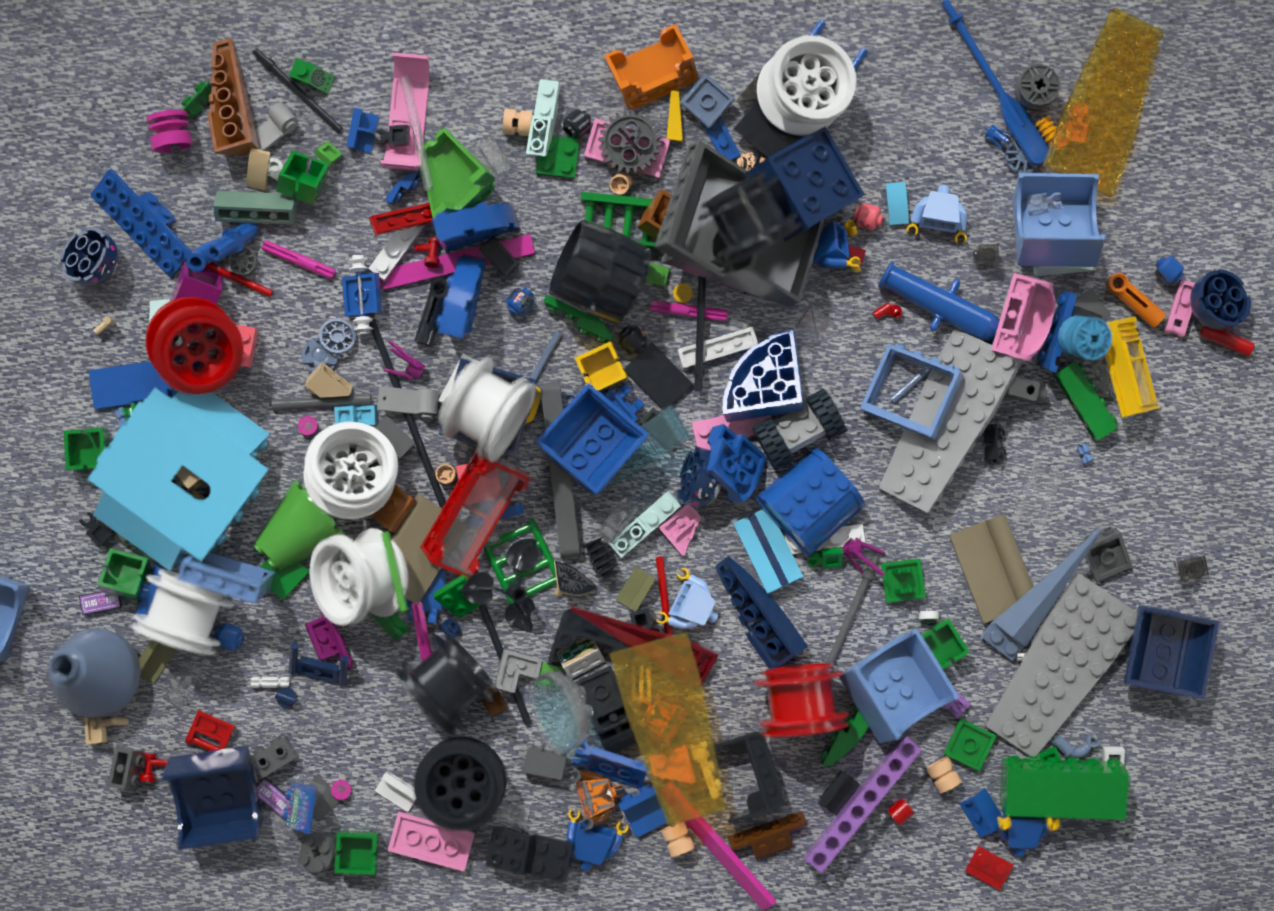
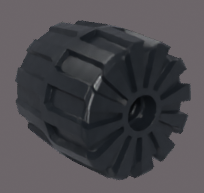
(600, 271)

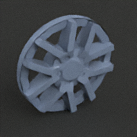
(1019, 157)

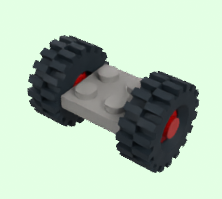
(799, 428)

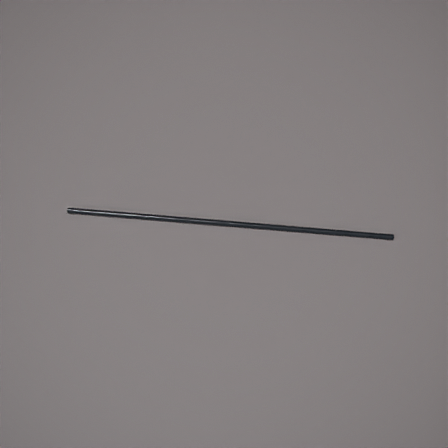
(441, 501)

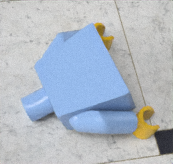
(940, 212)
(692, 605)

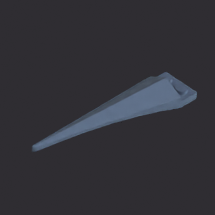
(1020, 621)

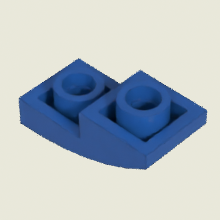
(407, 183)

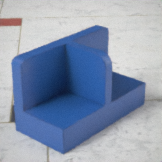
(362, 131)

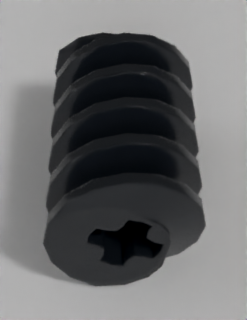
(601, 558)

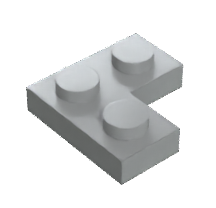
(512, 666)

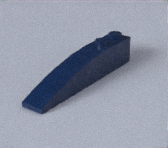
(767, 624)

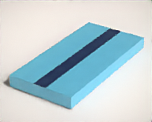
(768, 551)

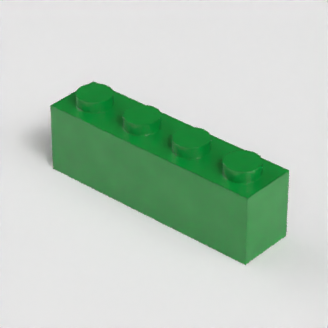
(1085, 400)

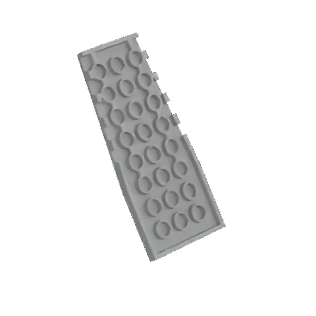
(925, 466)
(1062, 664)

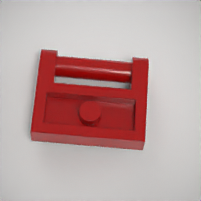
(211, 727)

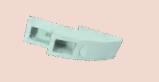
(544, 118)
(645, 523)

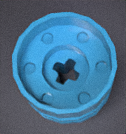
(1085, 337)

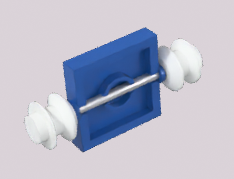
(361, 294)

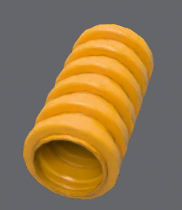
(1046, 128)

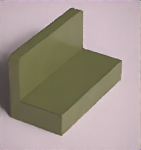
(635, 589)
(155, 659)

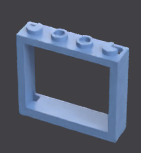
(918, 358)
(227, 576)

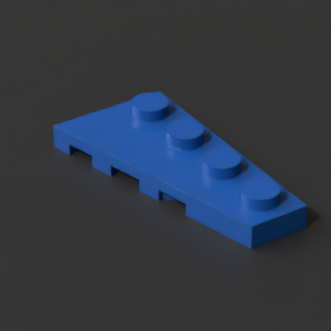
(1051, 349)

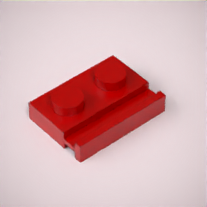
(989, 867)

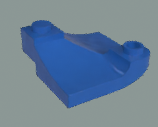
(734, 463)

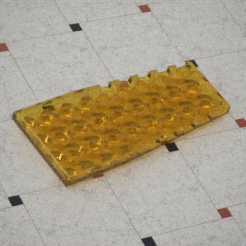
(1106, 102)
(671, 725)

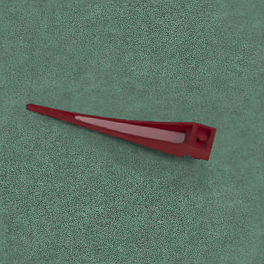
(636, 635)

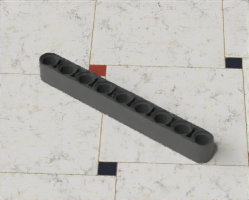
(561, 482)

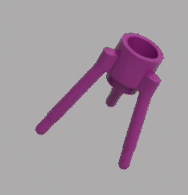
(414, 366)
(852, 548)

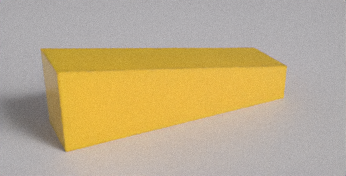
(674, 130)

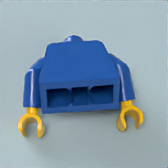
(834, 248)
(1024, 832)
(595, 844)

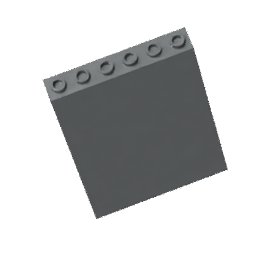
(693, 245)

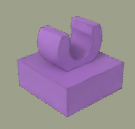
(957, 706)

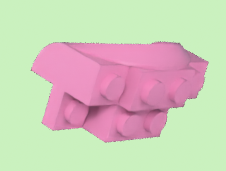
(1025, 317)

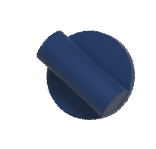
(450, 627)
(286, 697)

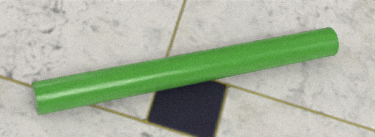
(394, 571)

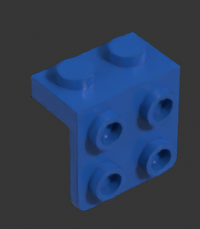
(642, 810)

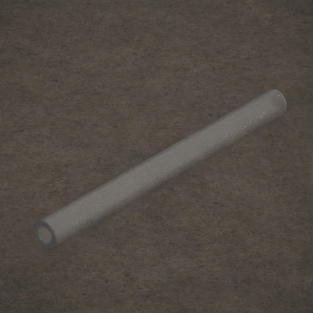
(417, 133)

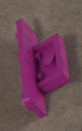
(327, 639)

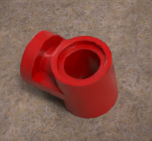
(900, 811)

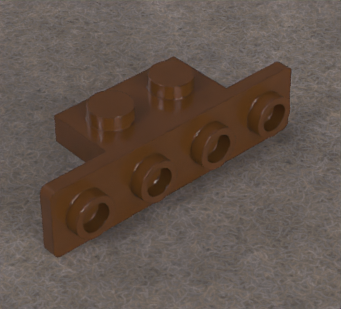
(769, 837)

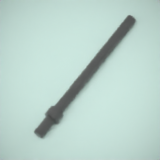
(868, 574)

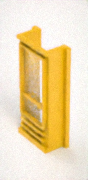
(1129, 369)

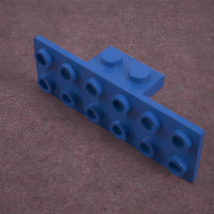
(143, 221)
(127, 384)

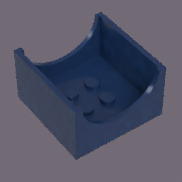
(811, 179)
(214, 797)

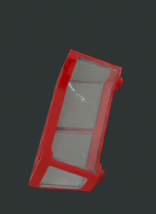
(472, 513)

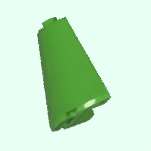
(456, 174)
(294, 529)

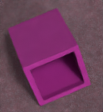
(198, 284)

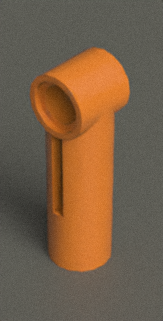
(1135, 300)

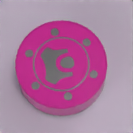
(308, 425)
(340, 790)

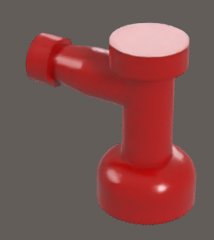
(432, 260)
(151, 761)

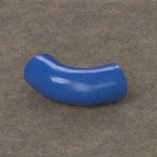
(199, 257)

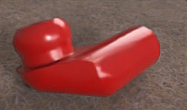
(888, 309)

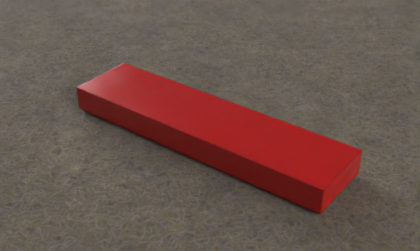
(401, 219)

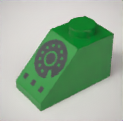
(311, 76)

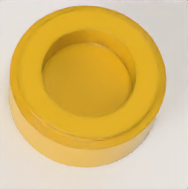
(682, 293)

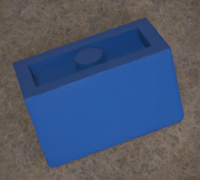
(982, 812)

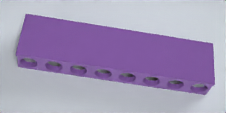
(862, 803)

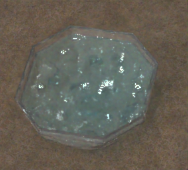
(559, 711)

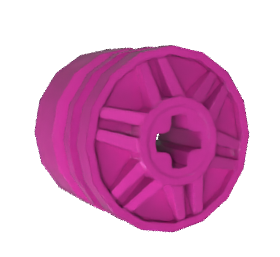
(169, 126)

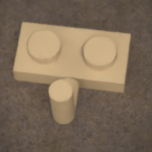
(96, 728)

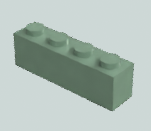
(254, 207)

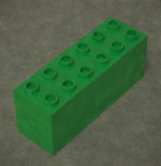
(1064, 788)

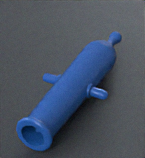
(941, 303)

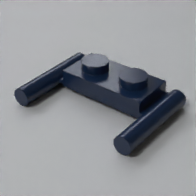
(318, 669)

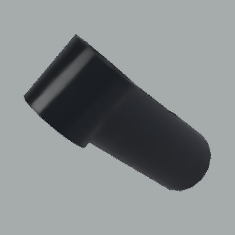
(427, 332)

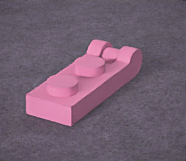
(1180, 309)

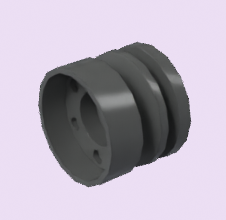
(1026, 88)

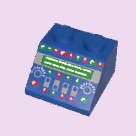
(300, 808)

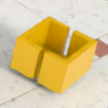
(602, 367)

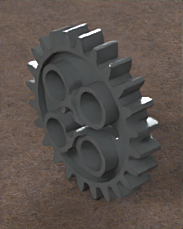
(616, 152)

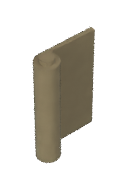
(409, 539)
(992, 566)

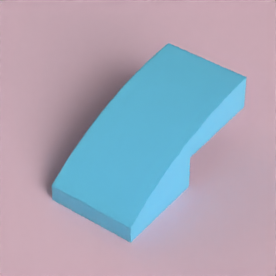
(897, 203)
(360, 414)

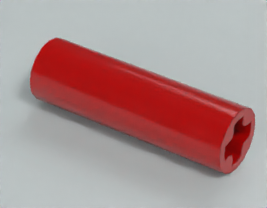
(1228, 340)

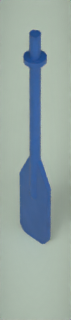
(1013, 113)

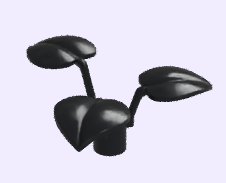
(480, 587)

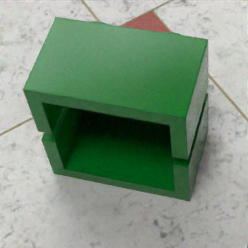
(295, 181)
(84, 448)
(125, 574)
(945, 643)
(357, 852)

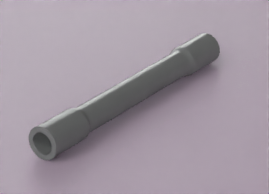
(288, 404)

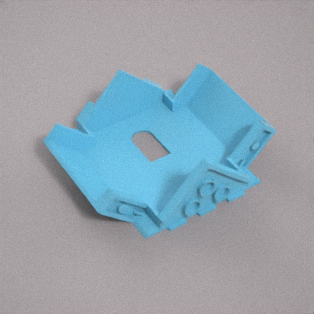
(149, 452)

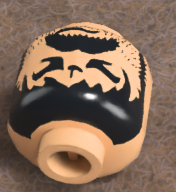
(749, 160)

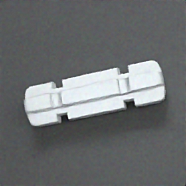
(270, 682)

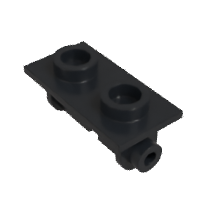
(996, 451)

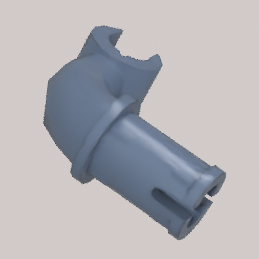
(1073, 751)

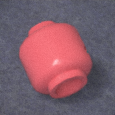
(868, 216)

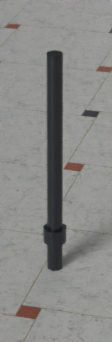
(269, 64)
(699, 370)

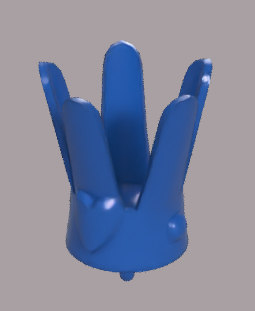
(995, 132)

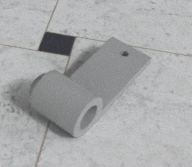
(280, 123)
(409, 401)

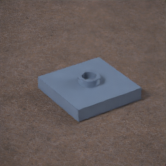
(707, 101)

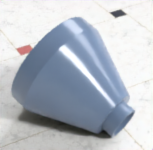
(95, 673)

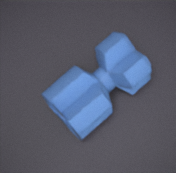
(119, 414)
(1084, 449)

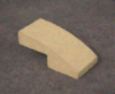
(258, 169)

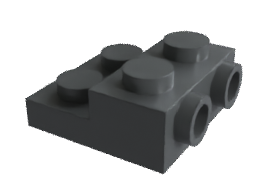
(1107, 554)

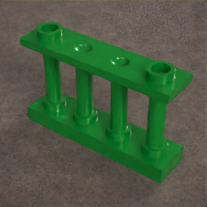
(610, 203)

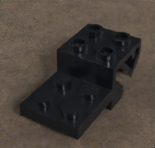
(608, 710)
(530, 853)

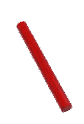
(239, 279)
(663, 592)

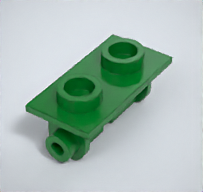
(192, 103)
(392, 625)

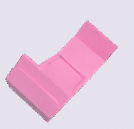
(417, 68)

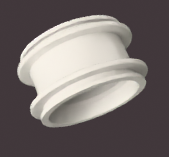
(371, 447)

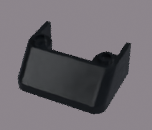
(575, 625)
(770, 794)

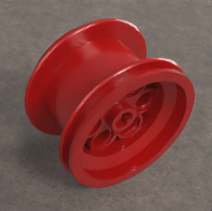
(214, 369)
(801, 700)

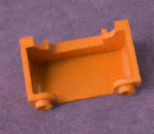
(653, 70)

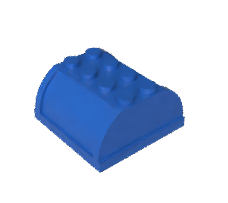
(591, 439)
(811, 501)

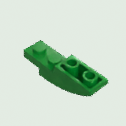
(586, 323)
(844, 741)

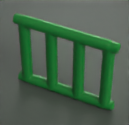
(548, 561)

